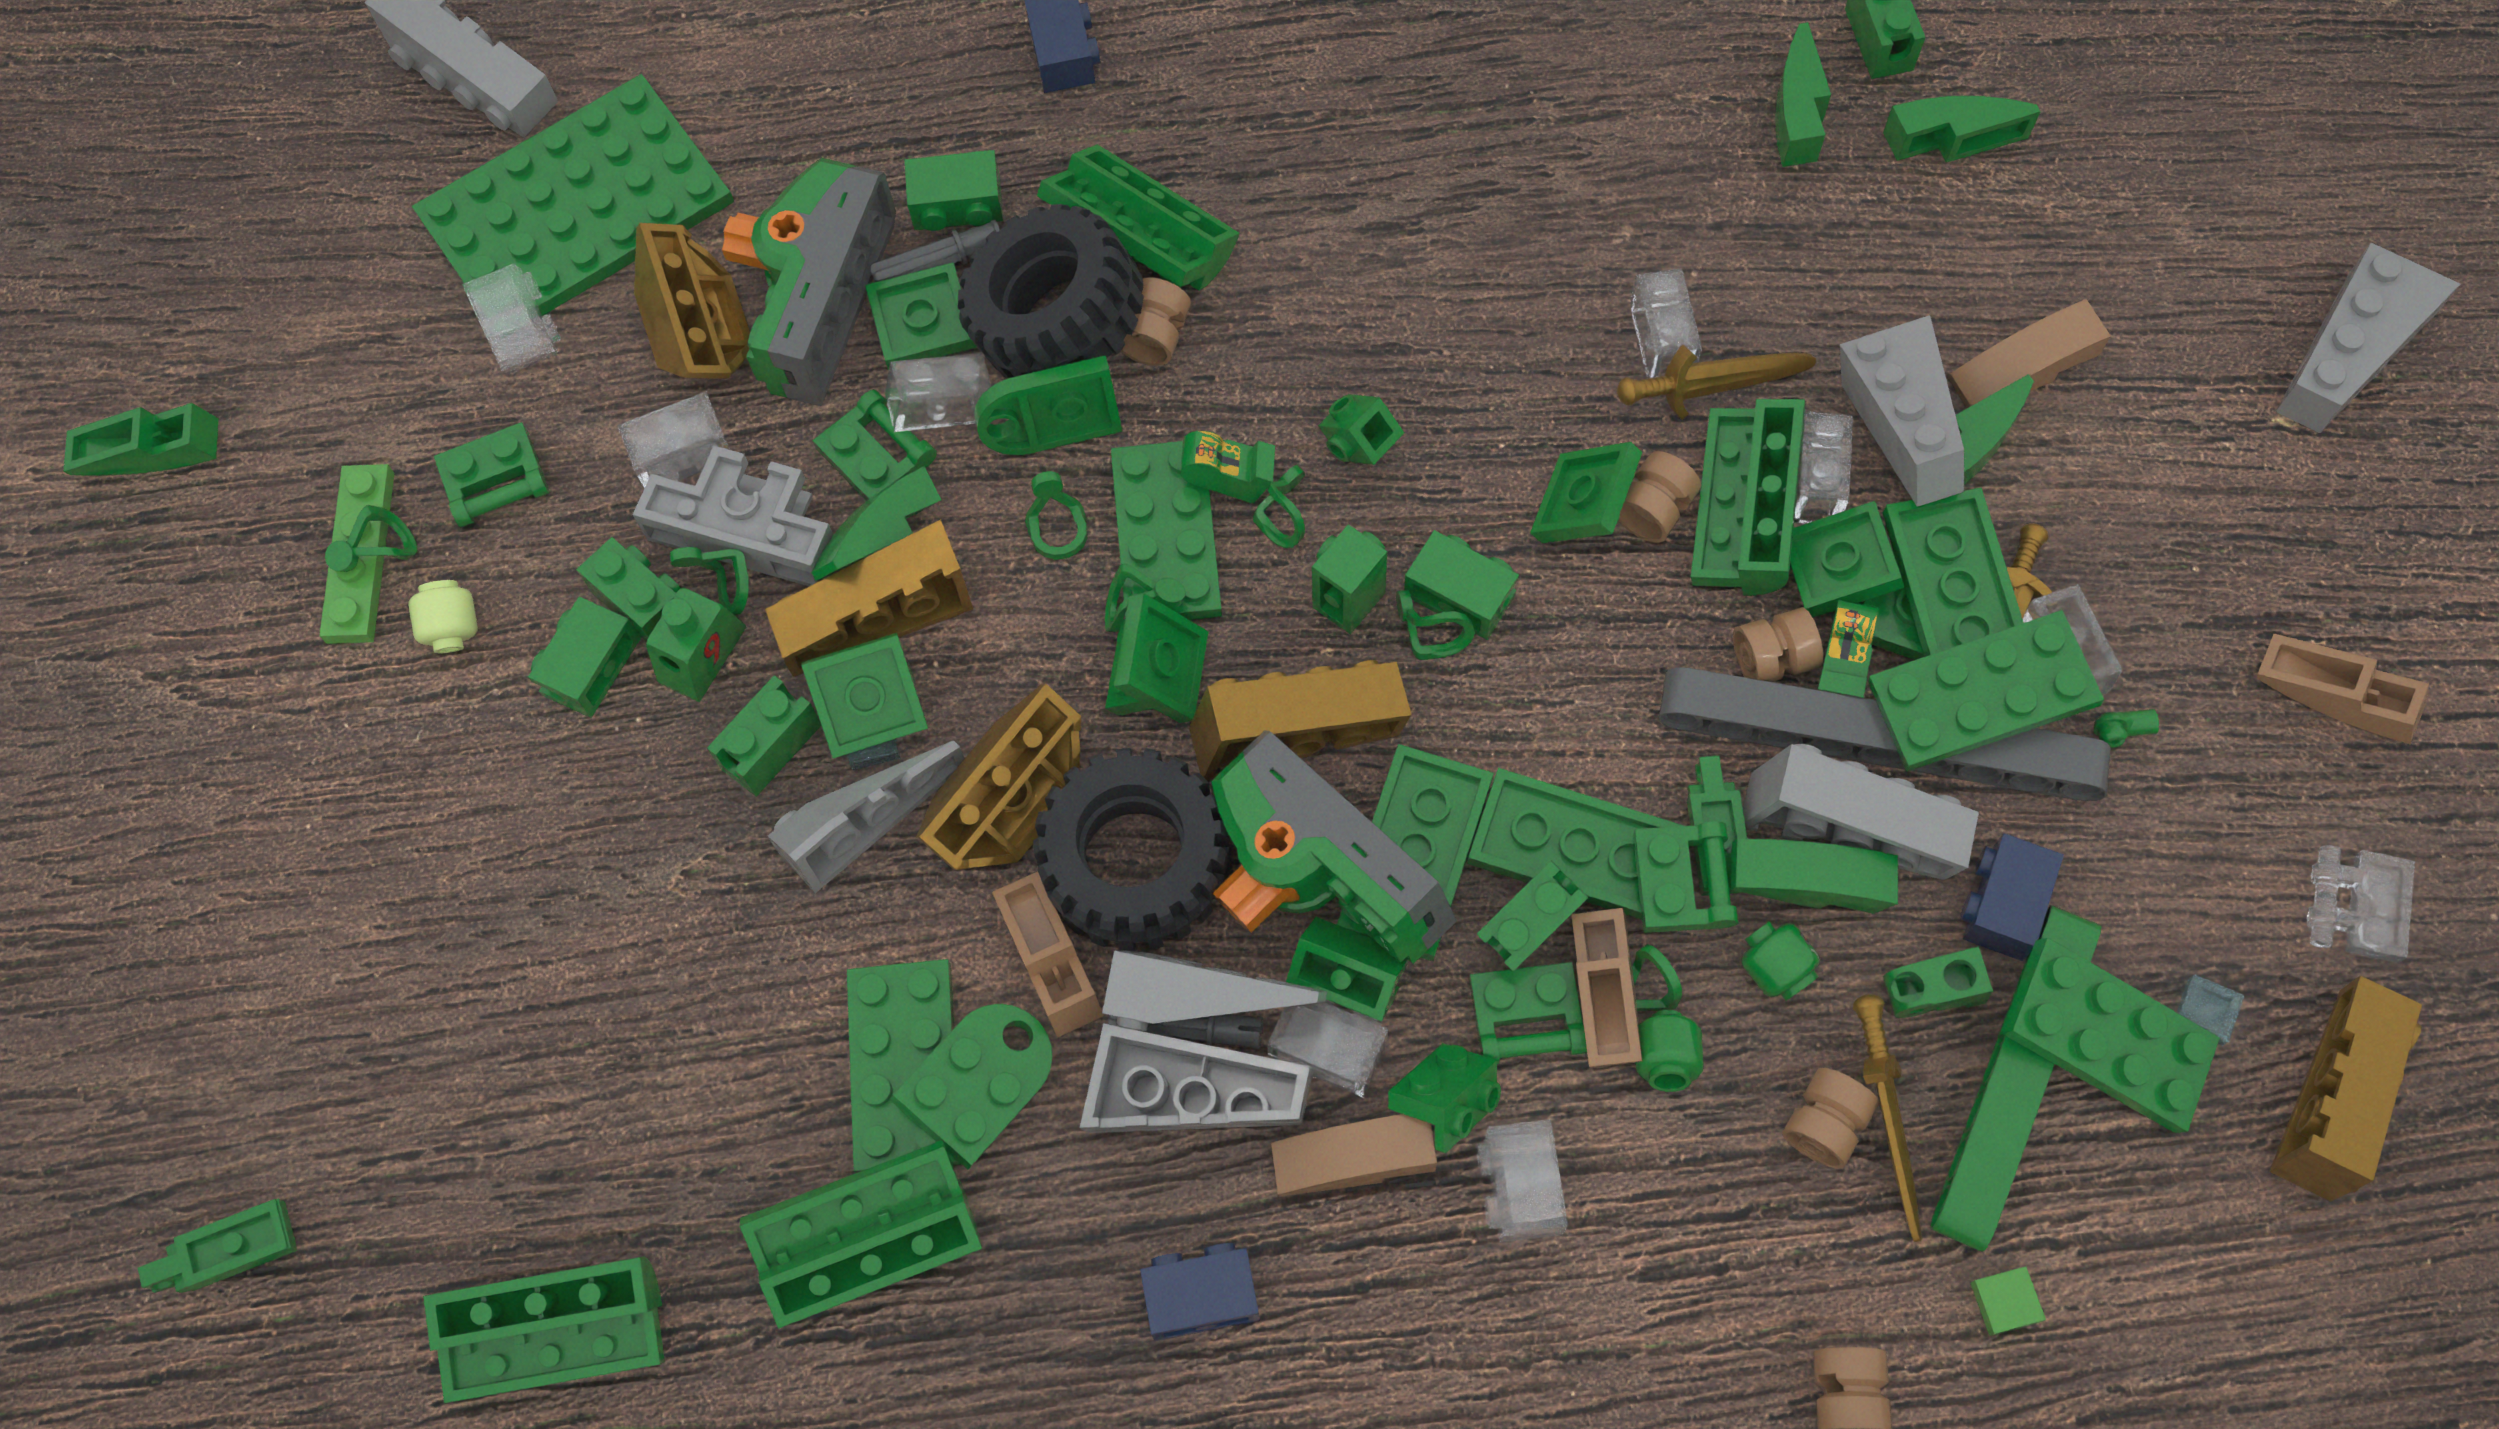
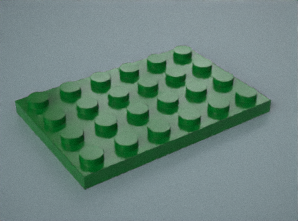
(576, 195)

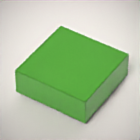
(2007, 1301)

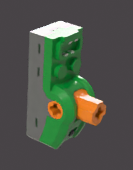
(816, 266)
(1311, 845)

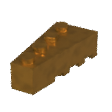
(881, 595)
(1300, 710)
(2349, 1092)

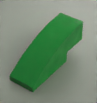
(1801, 102)
(1958, 125)
(1989, 422)
(142, 442)
(877, 522)
(1815, 874)

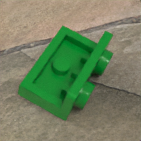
(1450, 1091)

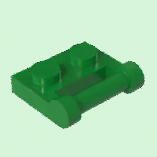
(861, 457)
(487, 464)
(1667, 879)
(1527, 997)

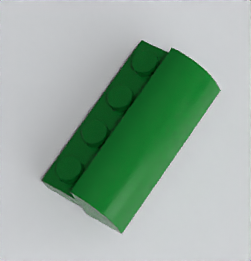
(1147, 217)
(1749, 496)
(860, 1233)
(546, 1328)

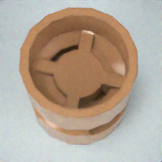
(1158, 325)
(1659, 497)
(1785, 644)
(1832, 1114)
(1852, 1388)

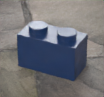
(1061, 43)
(2011, 896)
(1199, 1292)

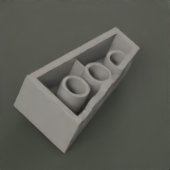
(464, 62)
(2367, 325)
(1907, 406)
(1859, 809)
(1179, 1084)

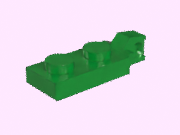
(1710, 802)
(222, 1249)

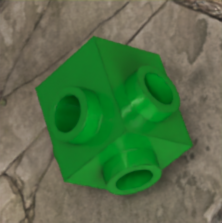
(1360, 429)

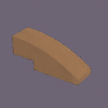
(2037, 350)
(2345, 687)
(1048, 954)
(1606, 987)
(1353, 1155)

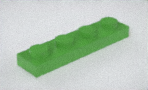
(354, 595)

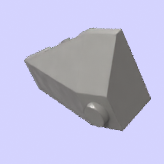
(845, 823)
(1168, 989)

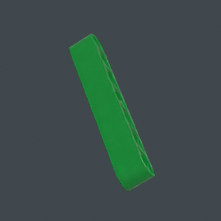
(2002, 1114)

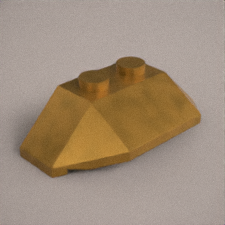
(688, 305)
(995, 794)

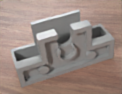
(738, 513)

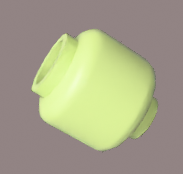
(443, 616)

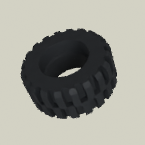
(1026, 263)
(1118, 789)

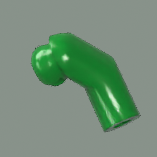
(2116, 726)

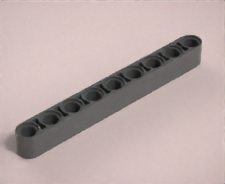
(1856, 731)

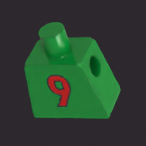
(695, 638)

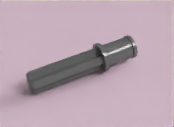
(947, 250)
(1218, 1029)

